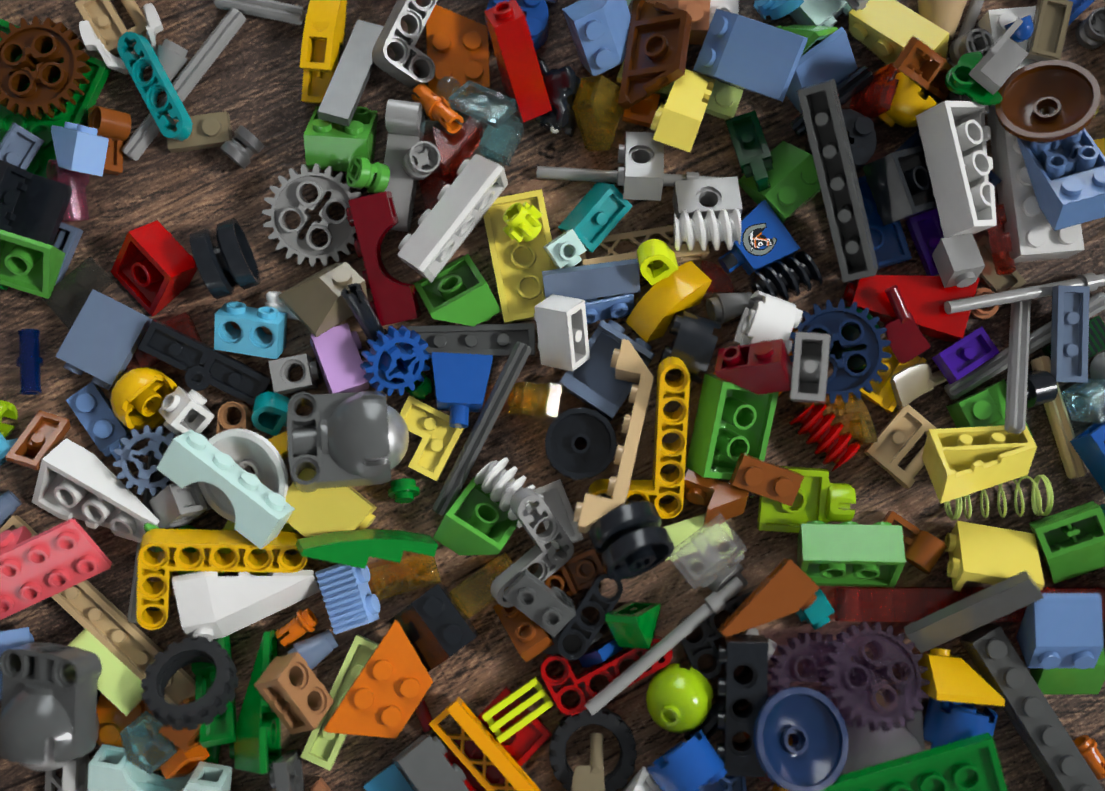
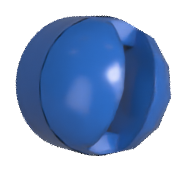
(1024, 31)

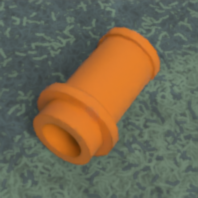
(297, 627)
(1092, 756)

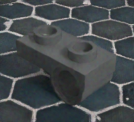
(543, 605)

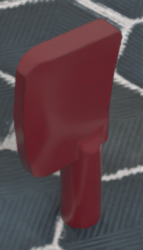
(902, 331)

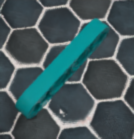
(151, 89)

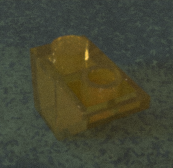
(597, 111)

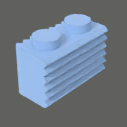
(348, 596)

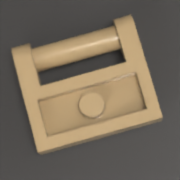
(107, 22)
(896, 441)

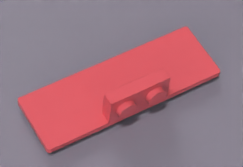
(45, 564)

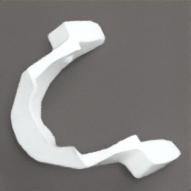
(115, 63)

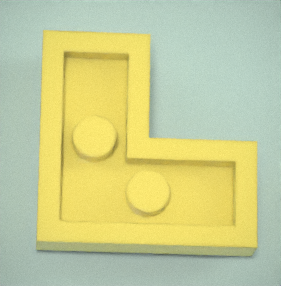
(436, 434)

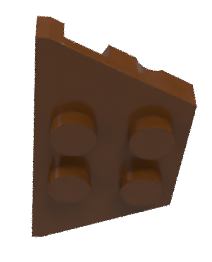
(653, 51)

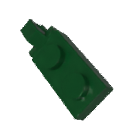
(751, 148)

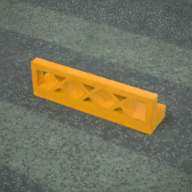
(487, 743)

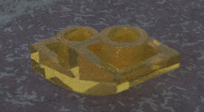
(535, 399)
(861, 424)
(404, 576)
(474, 592)

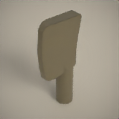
(914, 382)
(591, 776)

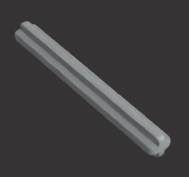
(1017, 367)

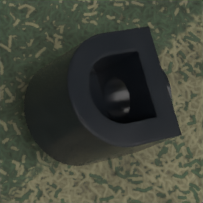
(1040, 388)

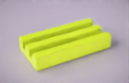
(495, 726)

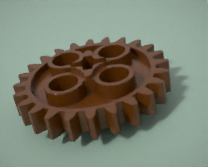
(41, 67)

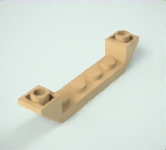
(628, 368)

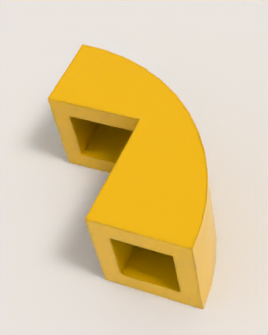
(668, 296)

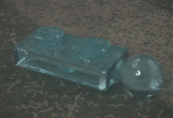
(477, 101)

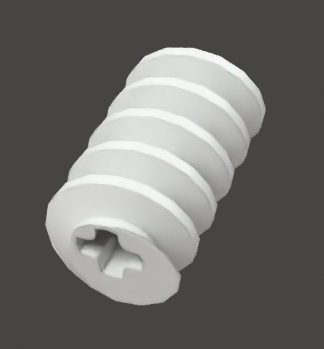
(707, 229)
(502, 485)

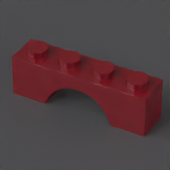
(373, 219)

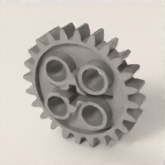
(290, 198)

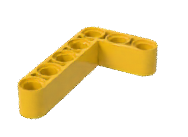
(664, 453)
(205, 559)

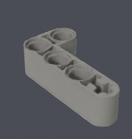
(404, 43)
(405, 127)

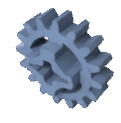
(128, 454)

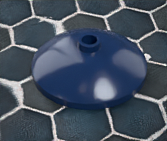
(817, 735)

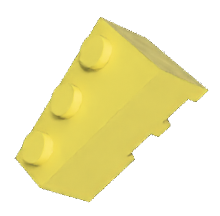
(888, 27)
(681, 116)
(975, 458)

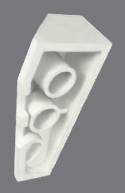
(83, 488)
(225, 604)

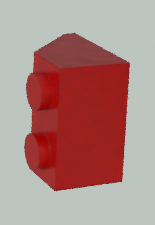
(153, 266)

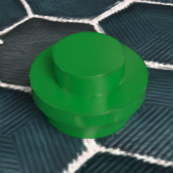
(403, 490)

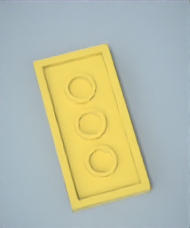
(516, 264)

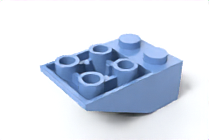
(1067, 178)

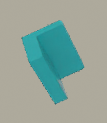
(596, 215)

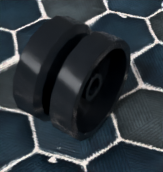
(224, 258)
(595, 432)
(631, 540)

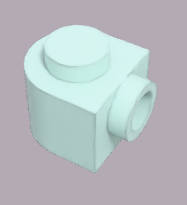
(565, 249)

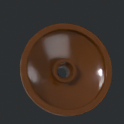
(1052, 88)

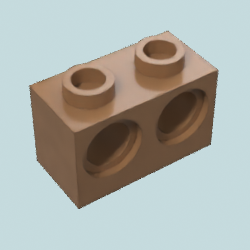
(294, 693)

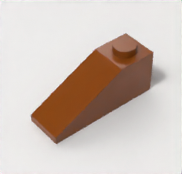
(775, 597)

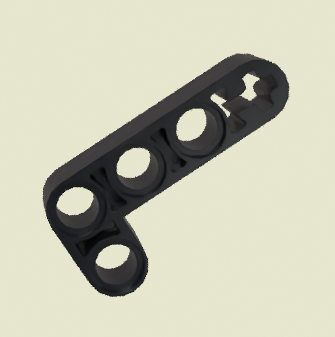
(708, 634)

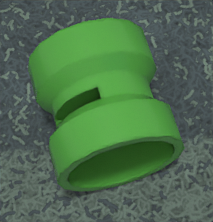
(367, 175)

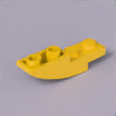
(320, 46)

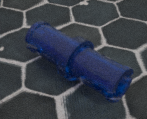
(29, 362)

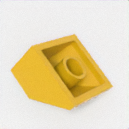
(955, 680)

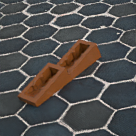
(924, 67)

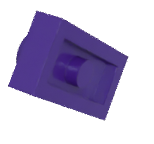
(926, 234)
(965, 355)

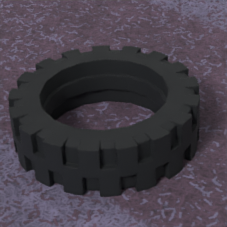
(204, 708)
(607, 719)

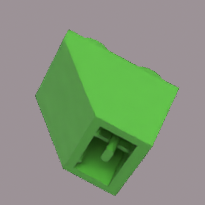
(338, 144)
(1072, 541)

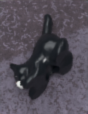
(561, 89)

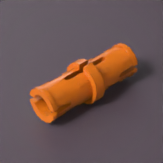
(437, 108)

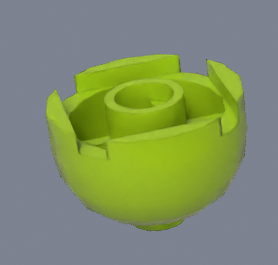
(679, 698)

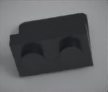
(31, 203)

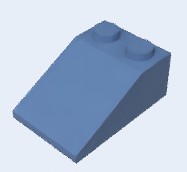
(750, 54)

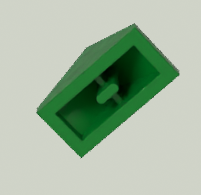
(634, 624)

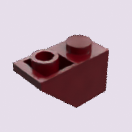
(756, 366)

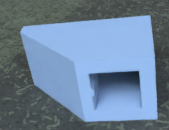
(79, 148)

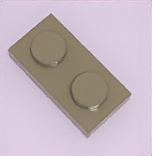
(207, 132)

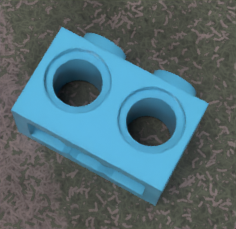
(251, 338)

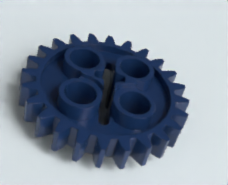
(831, 322)

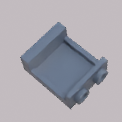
(103, 339)
(595, 379)

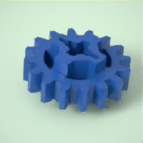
(395, 361)

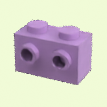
(340, 360)

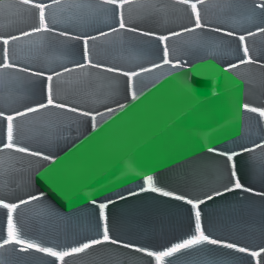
(258, 725)

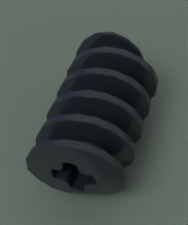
(787, 276)

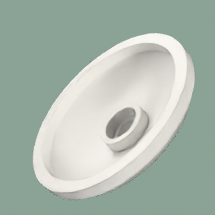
(247, 451)

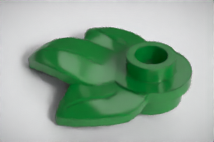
(961, 83)

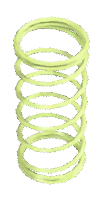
(1036, 500)

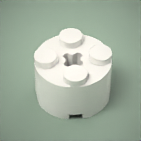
(768, 320)

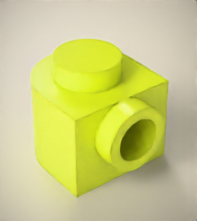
(656, 260)

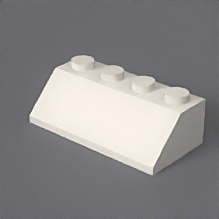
(453, 216)

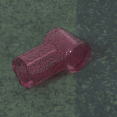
(77, 207)

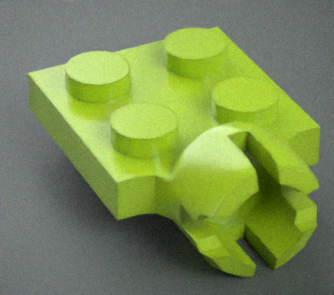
(815, 501)

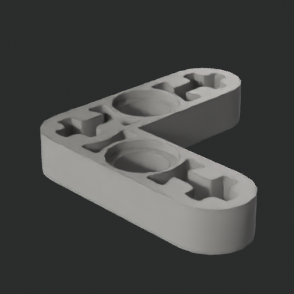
(542, 552)

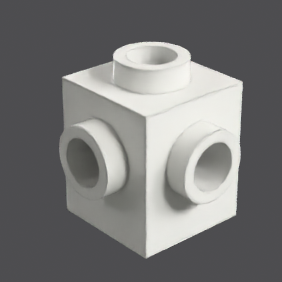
(185, 411)

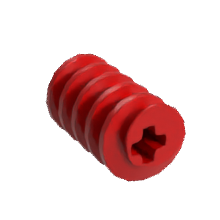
(826, 435)

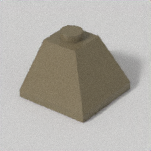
(319, 299)

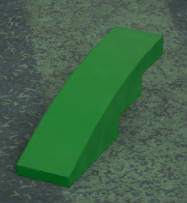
(357, 546)
(224, 727)

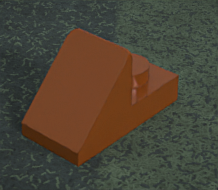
(38, 439)
(716, 495)

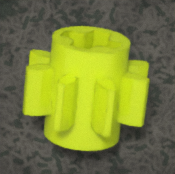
(522, 222)

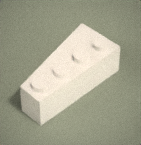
(959, 165)

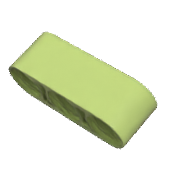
(116, 679)

